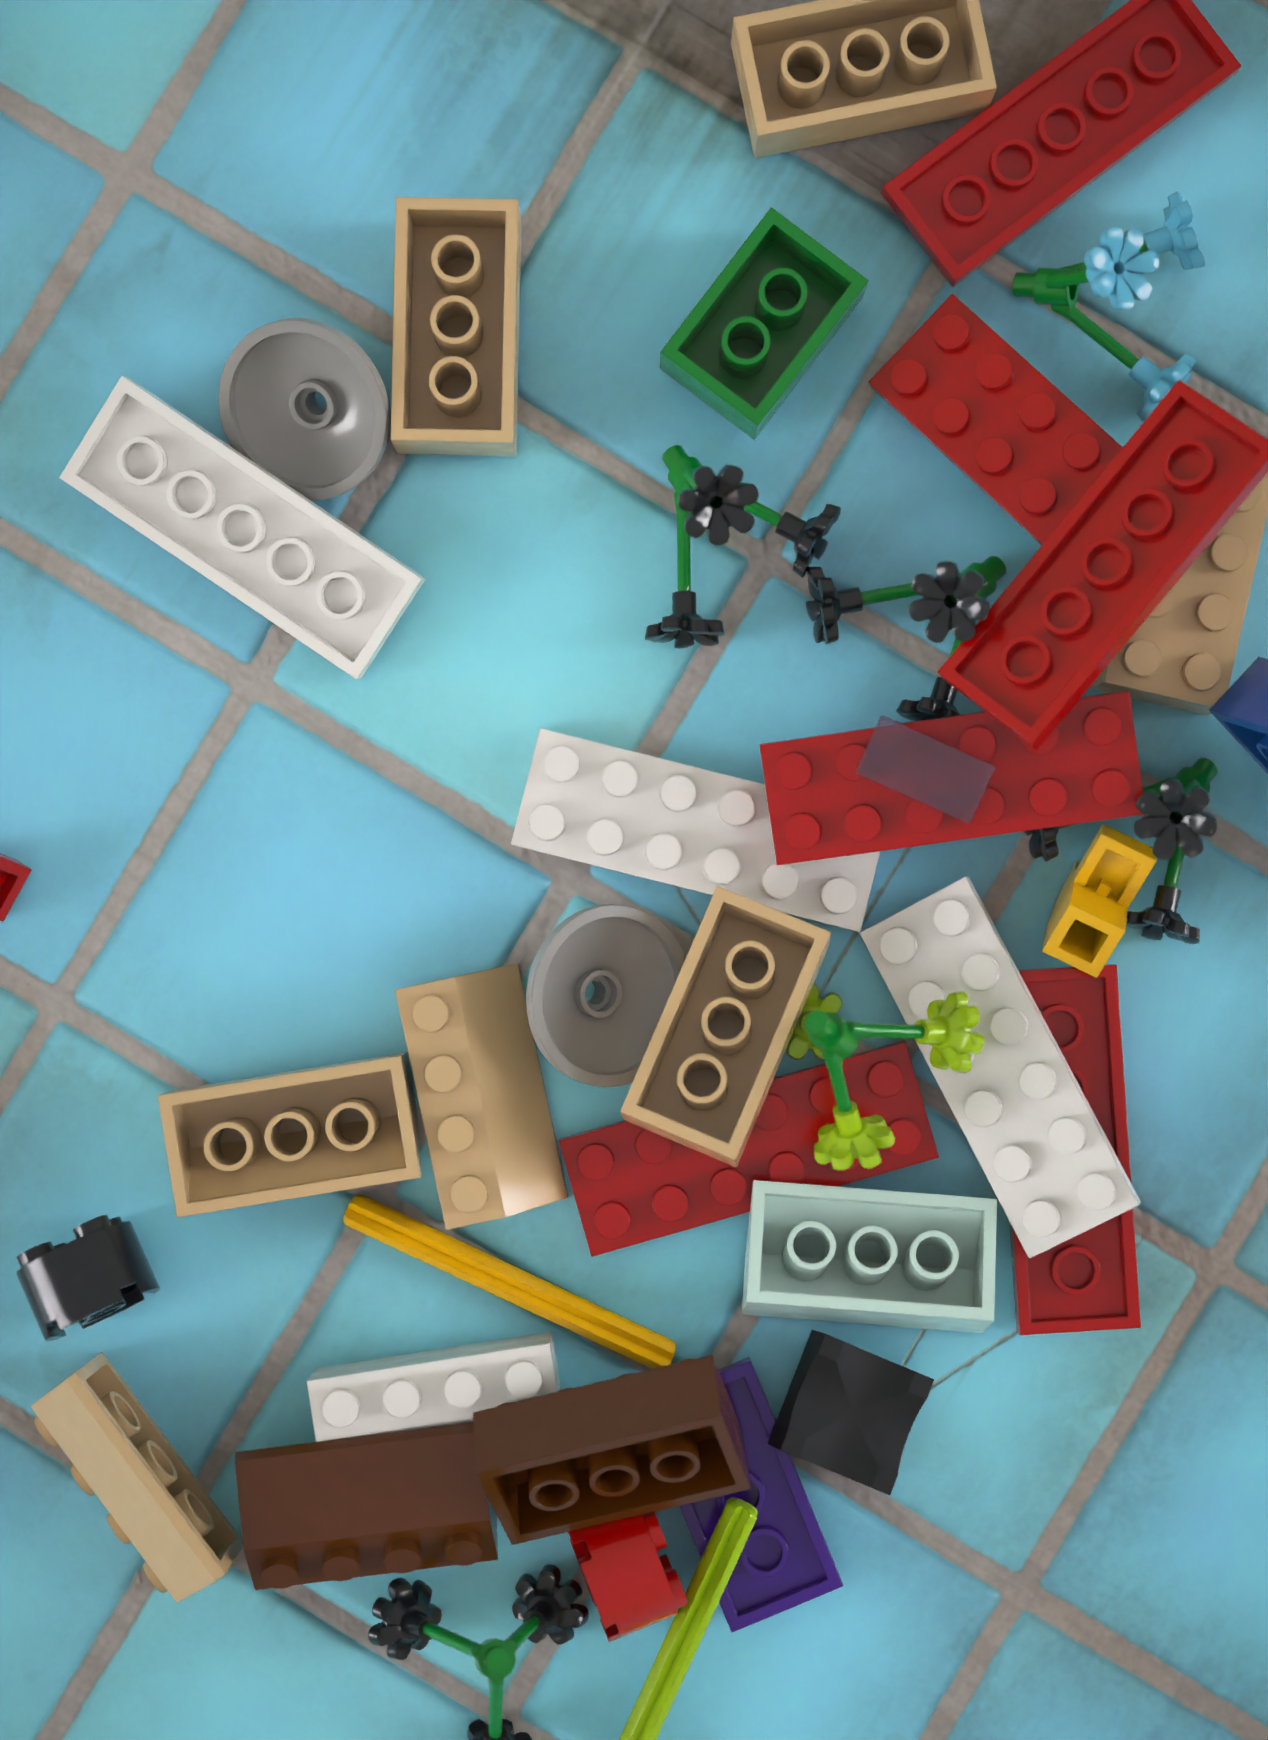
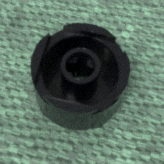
(87, 1277)

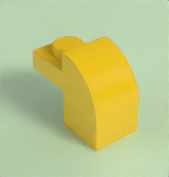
(1096, 899)

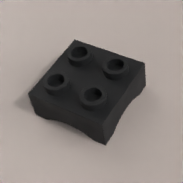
(849, 1411)

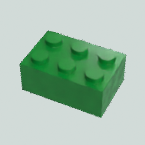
(762, 323)

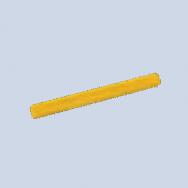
(509, 1282)

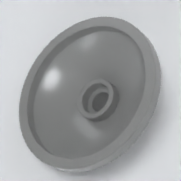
(273, 410)
(633, 972)

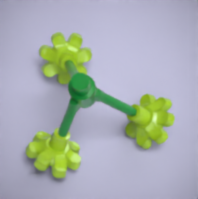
(837, 1039)

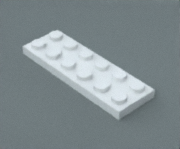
(241, 527)
(677, 829)
(1020, 1095)

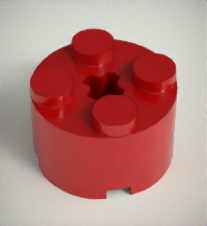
(627, 1575)

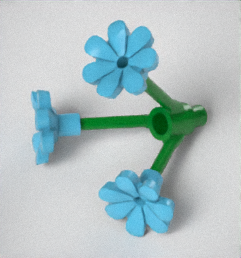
(1118, 272)

